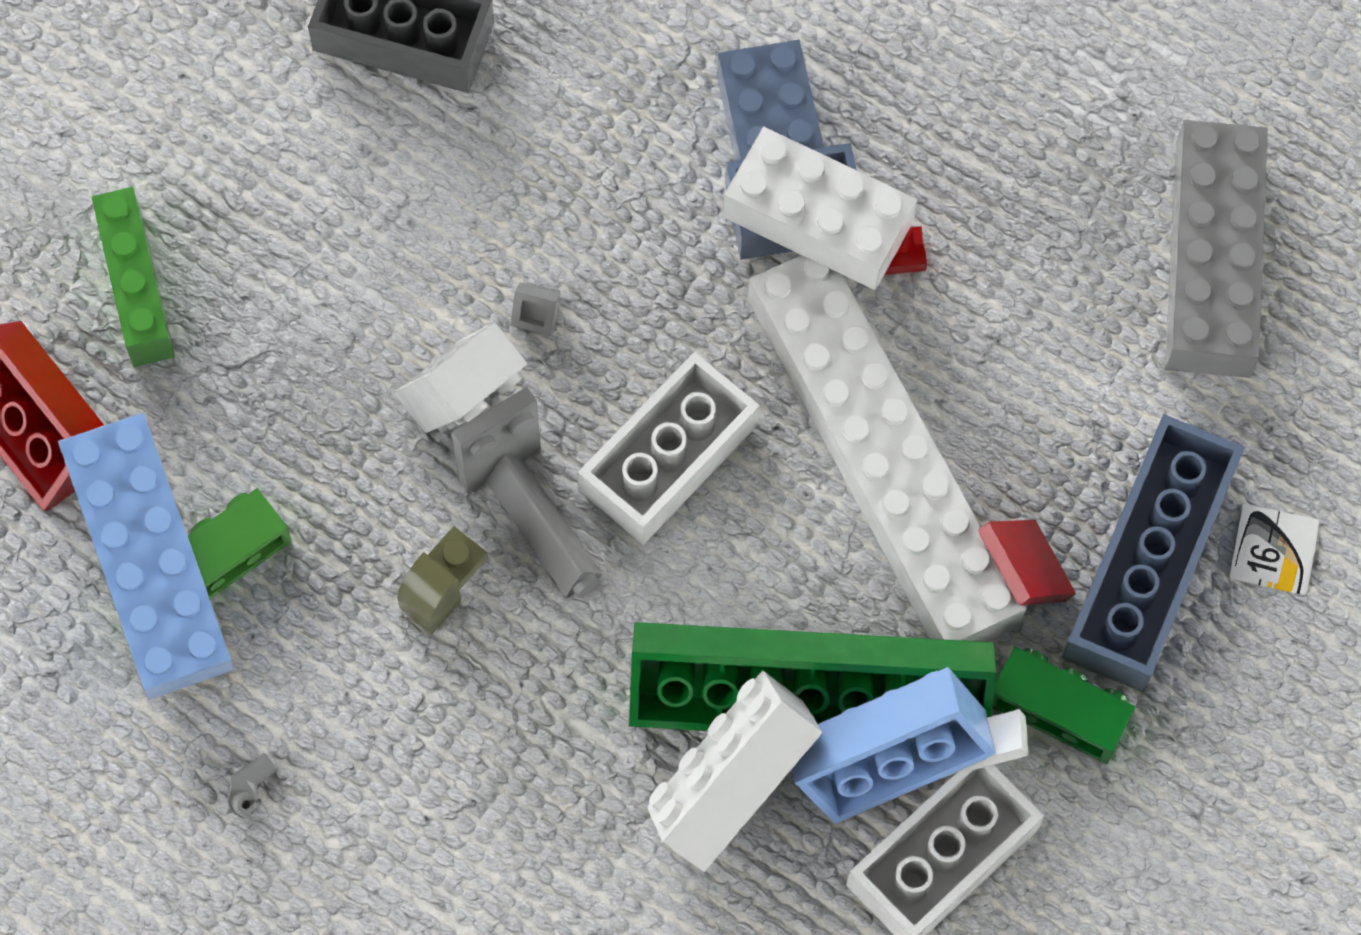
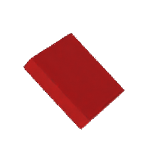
(1026, 562)

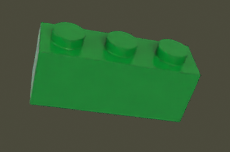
(1062, 703)

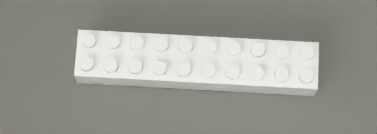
(883, 451)

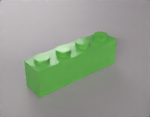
(133, 277)
(237, 540)

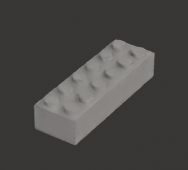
(1217, 249)

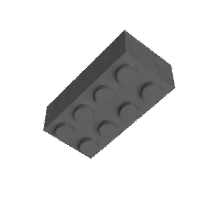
(411, 38)

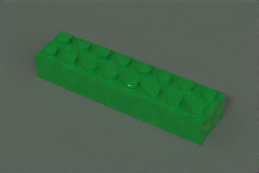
(695, 672)

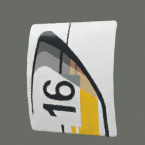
(1274, 549)

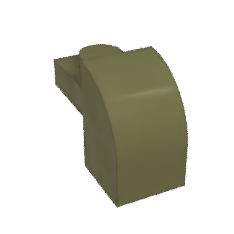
(434, 580)

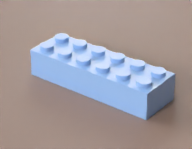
(146, 556)

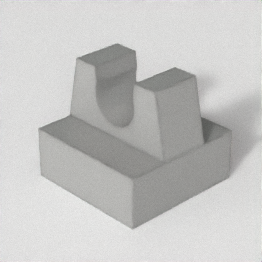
(535, 308)

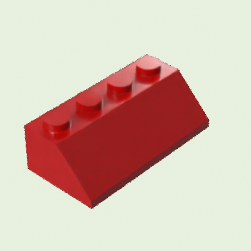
(35, 414)

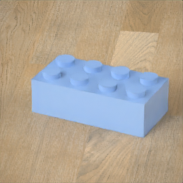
(894, 745)

